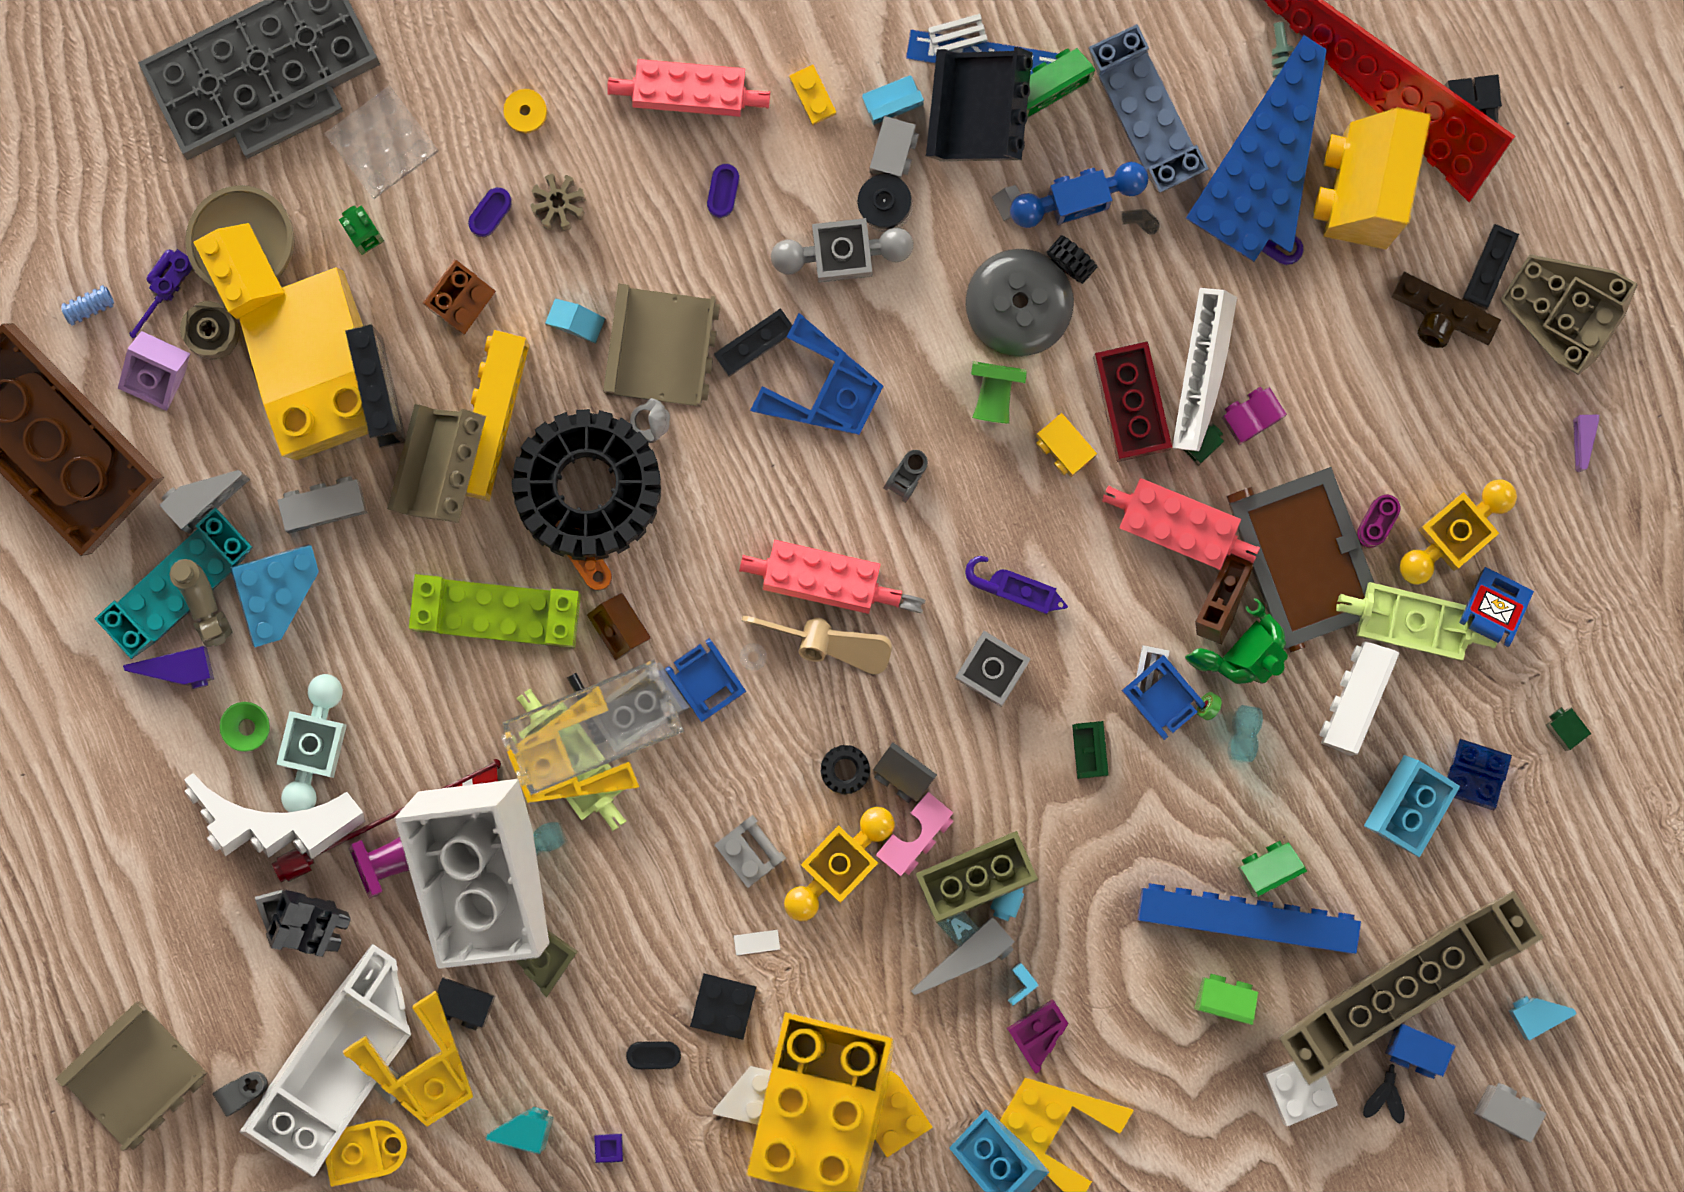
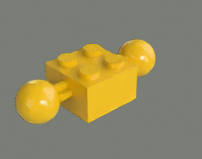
(1458, 531)
(839, 864)

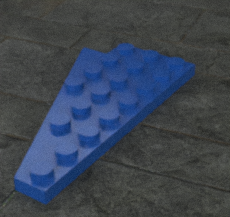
(1263, 175)

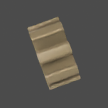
(567, 199)

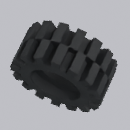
(1072, 259)
(837, 754)

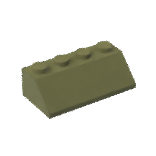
(976, 877)

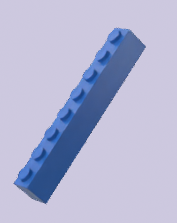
(1249, 920)

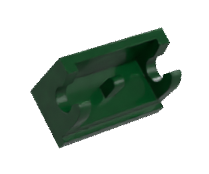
(1090, 749)

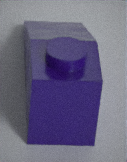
(183, 667)

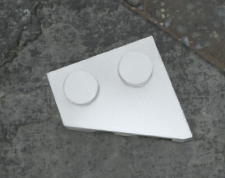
(746, 1097)

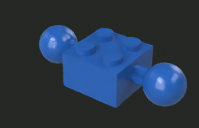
(1079, 196)

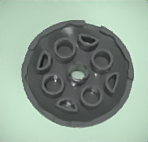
(1015, 329)

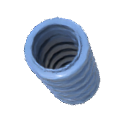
(87, 305)

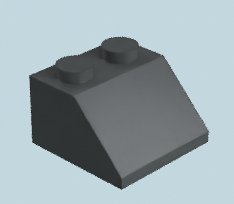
(904, 773)

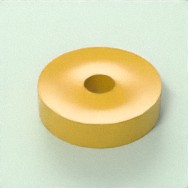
(525, 123)

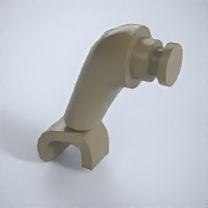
(201, 602)

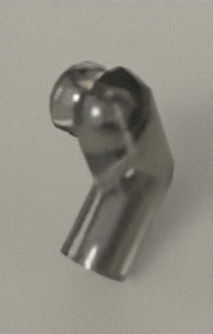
(1143, 218)

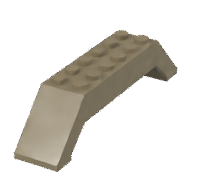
(1409, 985)

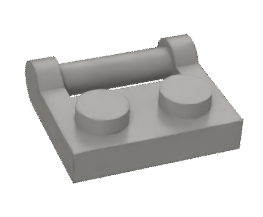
(743, 858)

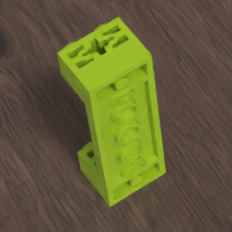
(494, 611)

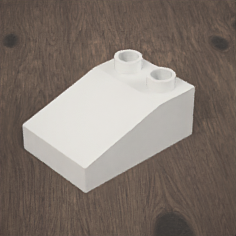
(475, 873)

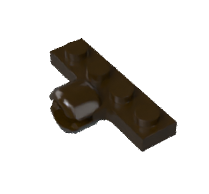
(1443, 313)

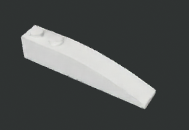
(1204, 366)

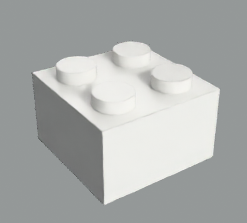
(1296, 1098)

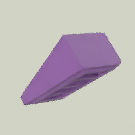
(1584, 435)

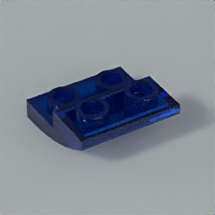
(1478, 773)

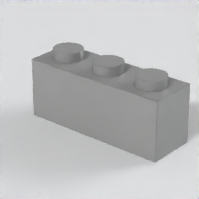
(322, 505)

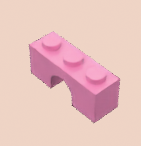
(901, 855)

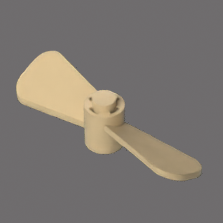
(860, 650)

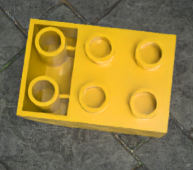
(821, 1106)

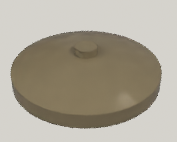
(239, 206)

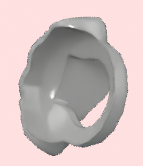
(658, 420)

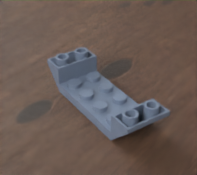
(1146, 109)

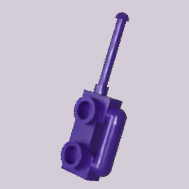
(169, 284)

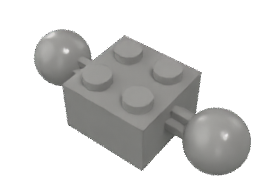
(842, 250)

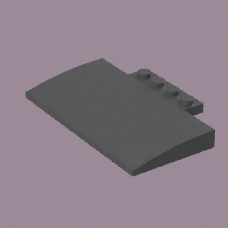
(259, 74)

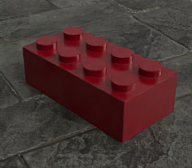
(1132, 401)

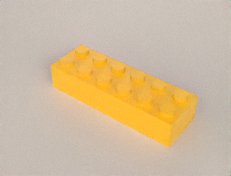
(495, 400)

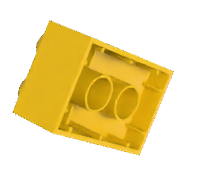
(1374, 177)
(307, 365)

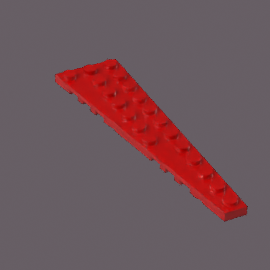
(1459, 136)

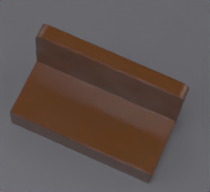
(618, 626)

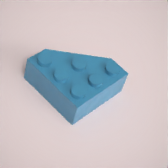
(273, 591)

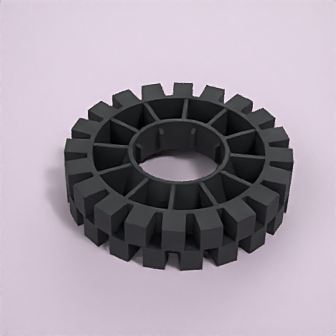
(611, 525)

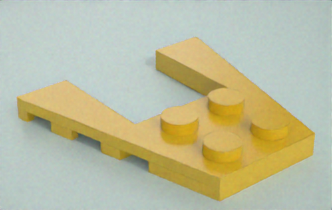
(614, 779)
(434, 1085)
(1038, 1114)

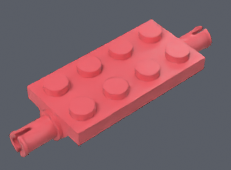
(689, 88)
(1180, 524)
(821, 577)

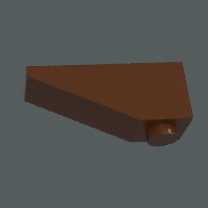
(1223, 599)

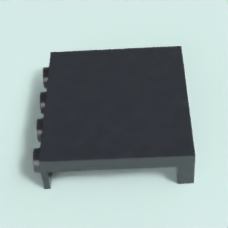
(979, 105)

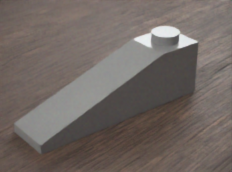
(981, 948)

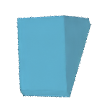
(575, 320)

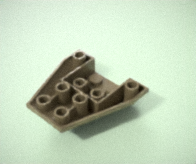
(1569, 307)

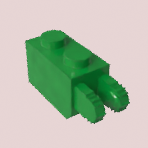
(360, 229)

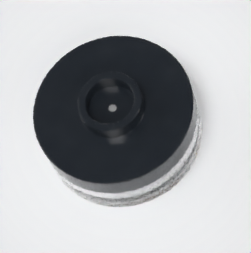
(885, 202)

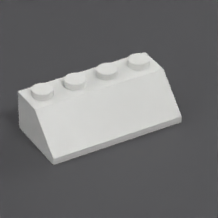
(1359, 697)

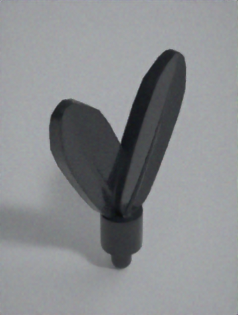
(1386, 1092)

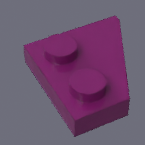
(1038, 1033)

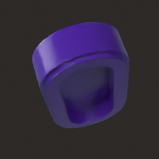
(723, 191)
(490, 212)

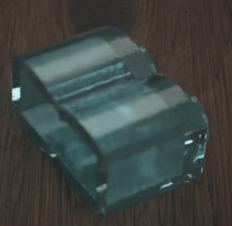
(1244, 742)
(549, 837)

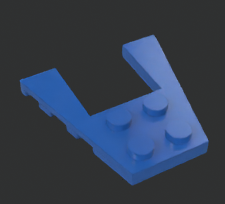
(845, 396)

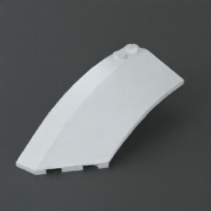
(319, 1085)

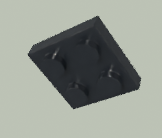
(723, 1006)

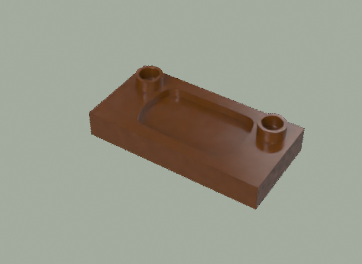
(64, 449)

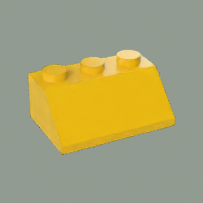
(239, 268)

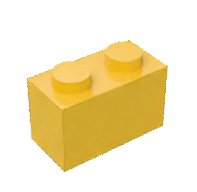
(1065, 445)

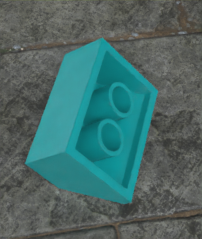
(526, 1131)

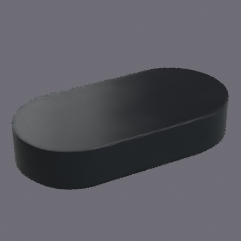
(653, 1055)

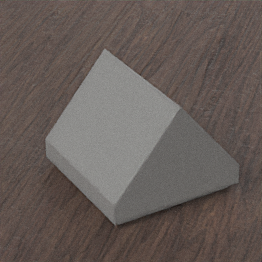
(1004, 199)

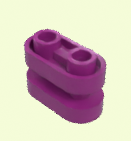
(1378, 521)

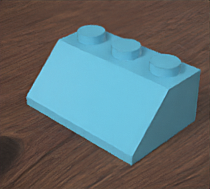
(1412, 805)

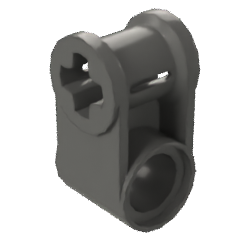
(906, 476)
(237, 1093)

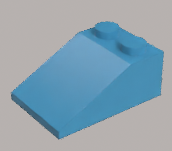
(997, 1157)

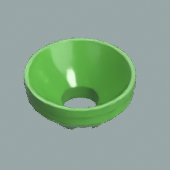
(230, 726)

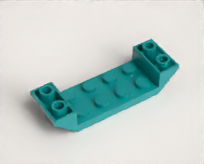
(156, 602)

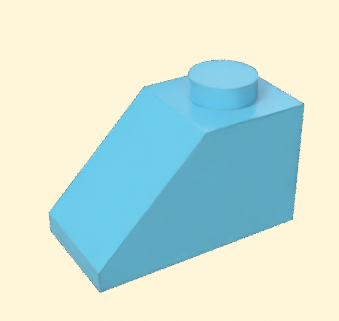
(1537, 1016)

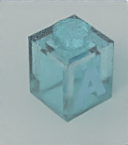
(959, 928)

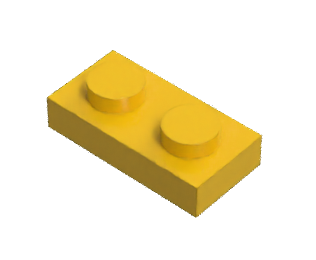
(812, 94)

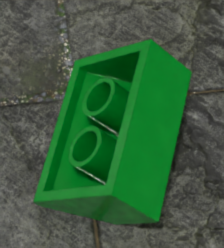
(1058, 79)

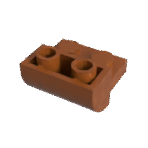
(459, 297)

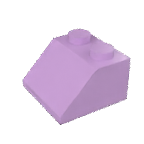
(153, 370)

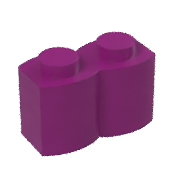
(1254, 415)

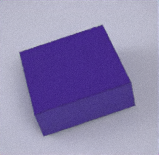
(608, 1148)

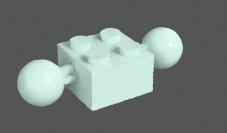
(311, 743)

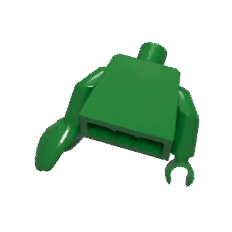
(1252, 657)

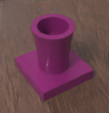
(378, 864)

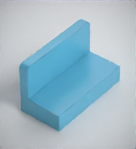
(892, 99)
(1027, 981)

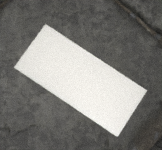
(756, 942)

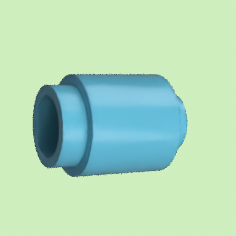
(1007, 904)

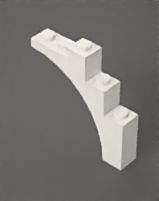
(310, 829)

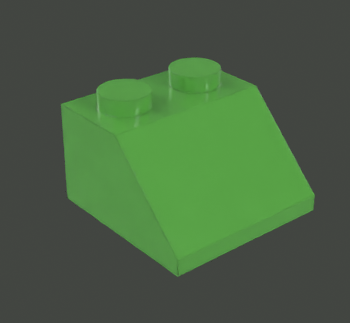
(1226, 999)

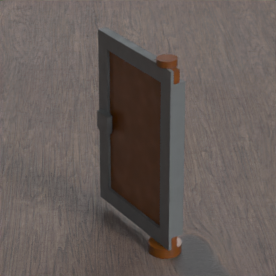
(1304, 554)

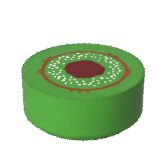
(1212, 707)

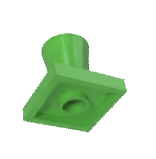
(995, 390)

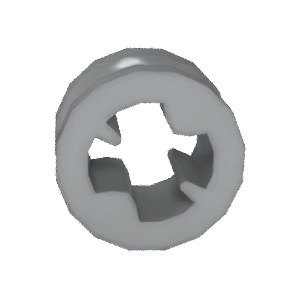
(912, 603)

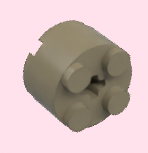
(219, 342)

